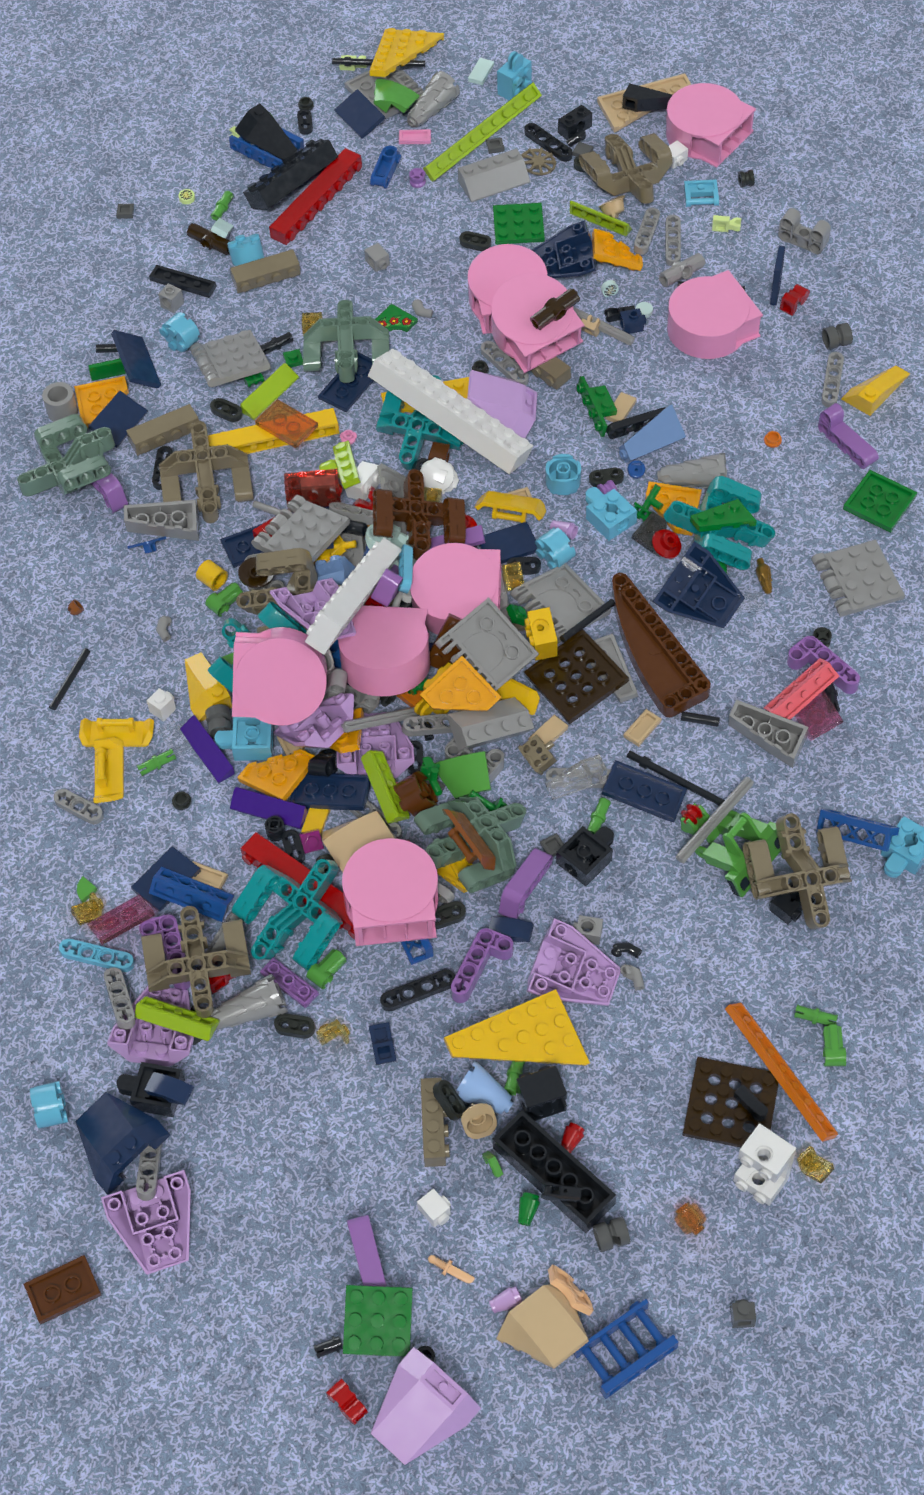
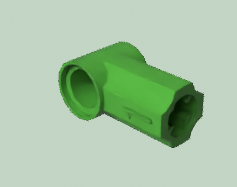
(221, 602)
(323, 972)
(833, 1046)

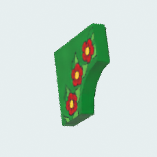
(396, 319)

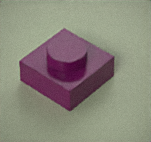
(311, 841)

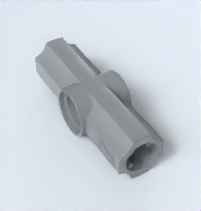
(681, 270)

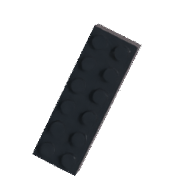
(290, 174)
(544, 1160)

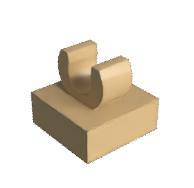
(589, 327)

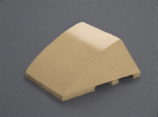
(349, 837)
(544, 1327)

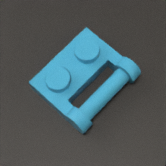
(701, 188)

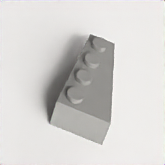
(164, 519)
(769, 731)

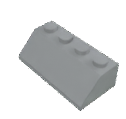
(493, 175)
(500, 722)

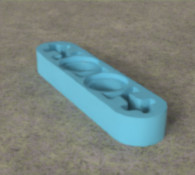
(405, 568)
(98, 952)

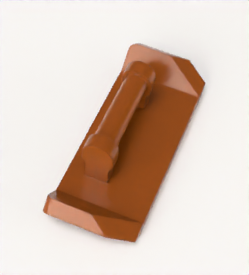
(479, 847)

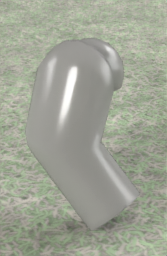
(420, 310)
(163, 622)
(633, 974)

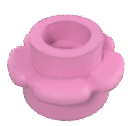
(348, 435)

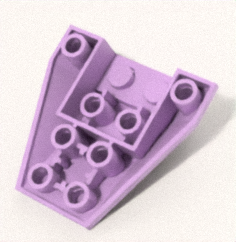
(504, 400)
(306, 606)
(321, 727)
(385, 738)
(572, 967)
(152, 1042)
(157, 1228)
(421, 1408)

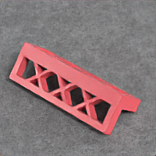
(803, 690)

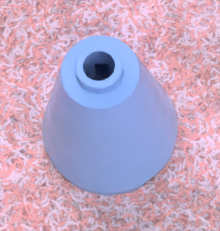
(481, 1087)

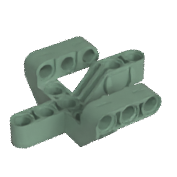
(344, 330)
(78, 466)
(490, 826)

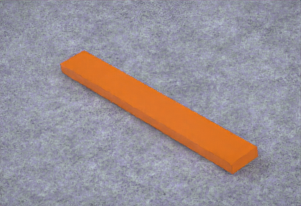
(781, 1072)

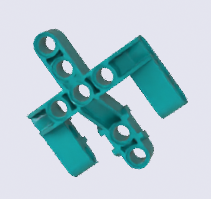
(391, 416)
(722, 491)
(271, 616)
(270, 880)

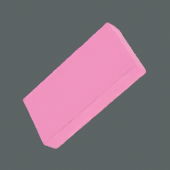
(420, 136)

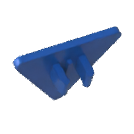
(149, 546)

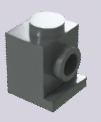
(743, 1314)

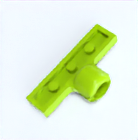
(345, 464)

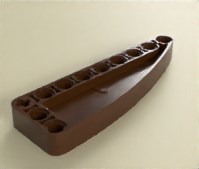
(650, 655)

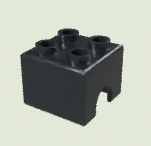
(541, 1093)

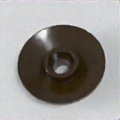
(248, 577)

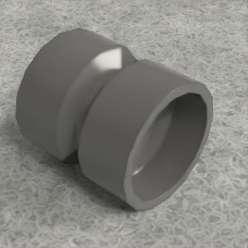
(834, 336)
(218, 719)
(611, 1234)

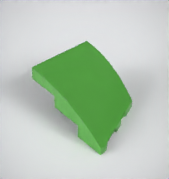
(392, 93)
(465, 774)

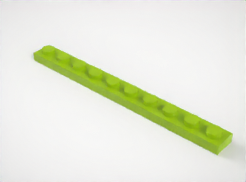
(482, 132)

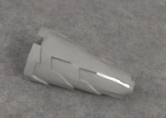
(437, 95)
(694, 472)
(252, 1004)

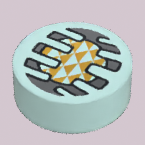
(609, 288)

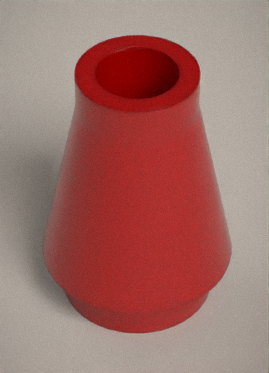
(572, 1136)

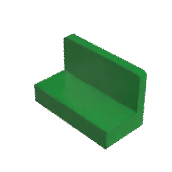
(106, 369)

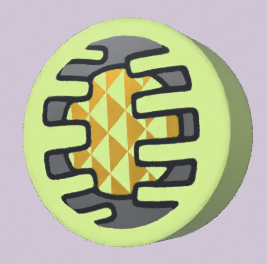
(186, 196)

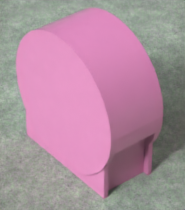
(708, 121)
(494, 268)
(712, 316)
(511, 324)
(455, 581)
(387, 651)
(277, 676)
(391, 892)

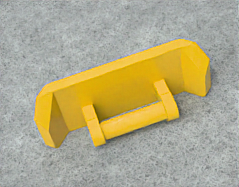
(513, 503)
(525, 695)
(127, 730)
(109, 770)

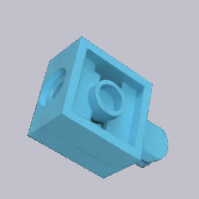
(514, 75)
(603, 509)
(245, 731)
(905, 849)

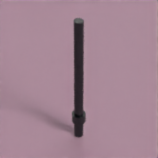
(348, 61)
(645, 763)

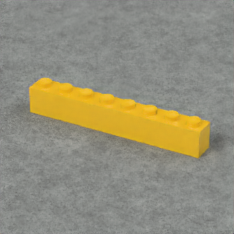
(256, 439)

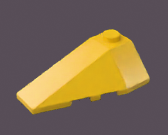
(874, 391)
(203, 687)

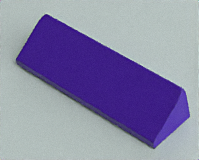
(207, 750)
(266, 806)

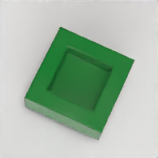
(293, 358)
(517, 614)

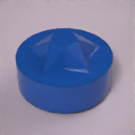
(636, 469)

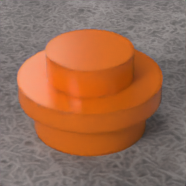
(772, 439)

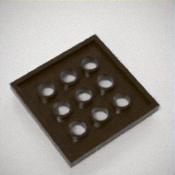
(574, 687)
(723, 1092)

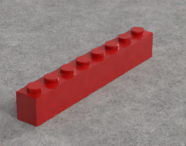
(315, 196)
(262, 852)

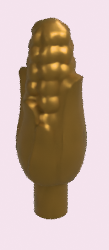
(764, 576)

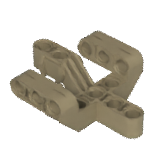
(630, 178)
(203, 461)
(274, 563)
(835, 867)
(234, 959)

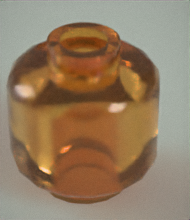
(690, 1218)

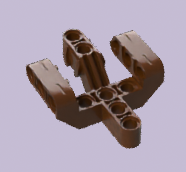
(449, 514)

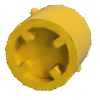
(211, 575)

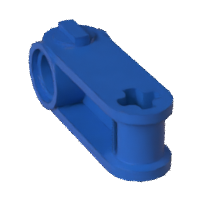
(385, 166)

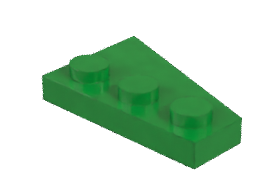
(727, 514)

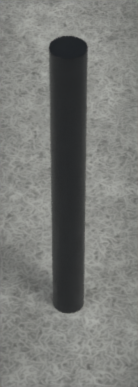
(586, 621)
(69, 679)

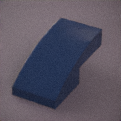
(514, 928)
(382, 1043)
(169, 1088)

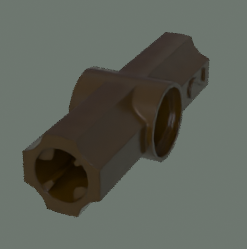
(208, 238)
(555, 309)

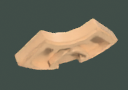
(564, 1282)

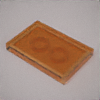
(286, 423)

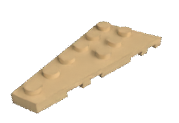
(619, 117)

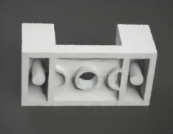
(767, 1159)

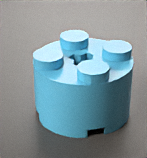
(245, 249)
(180, 332)
(563, 474)
(554, 548)
(48, 1105)

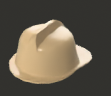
(613, 207)
(479, 1121)

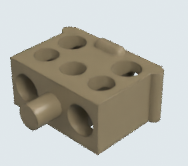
(534, 755)

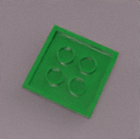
(518, 223)
(880, 501)
(377, 1320)

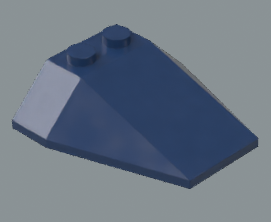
(700, 590)
(115, 1136)

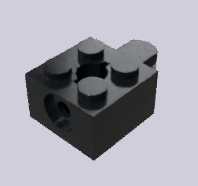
(583, 847)
(135, 1085)

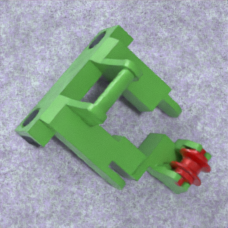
(730, 857)

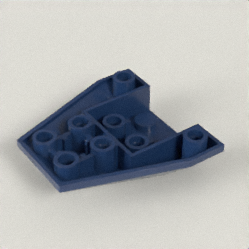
(568, 252)

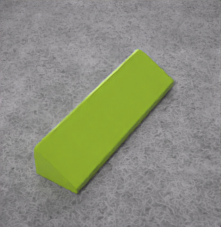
(599, 218)
(268, 391)
(382, 783)
(175, 1018)

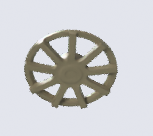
(538, 162)

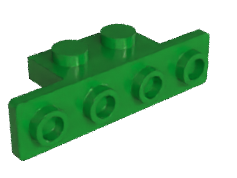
(598, 404)

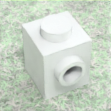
(679, 154)
(161, 704)
(434, 1208)

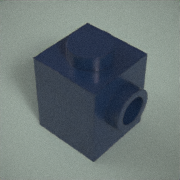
(632, 321)

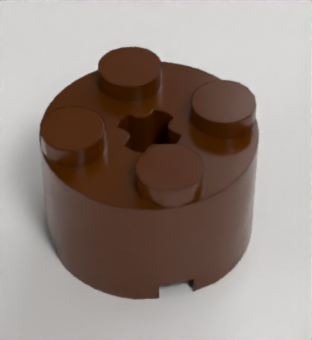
(415, 793)

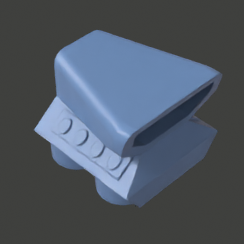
(336, 568)

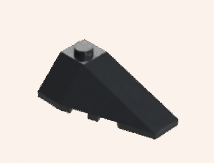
(262, 130)

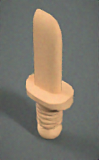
(452, 1270)

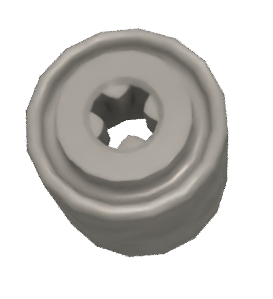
(59, 401)

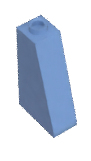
(656, 434)

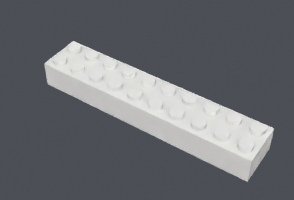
(450, 410)
(351, 596)

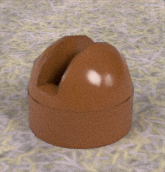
(75, 607)

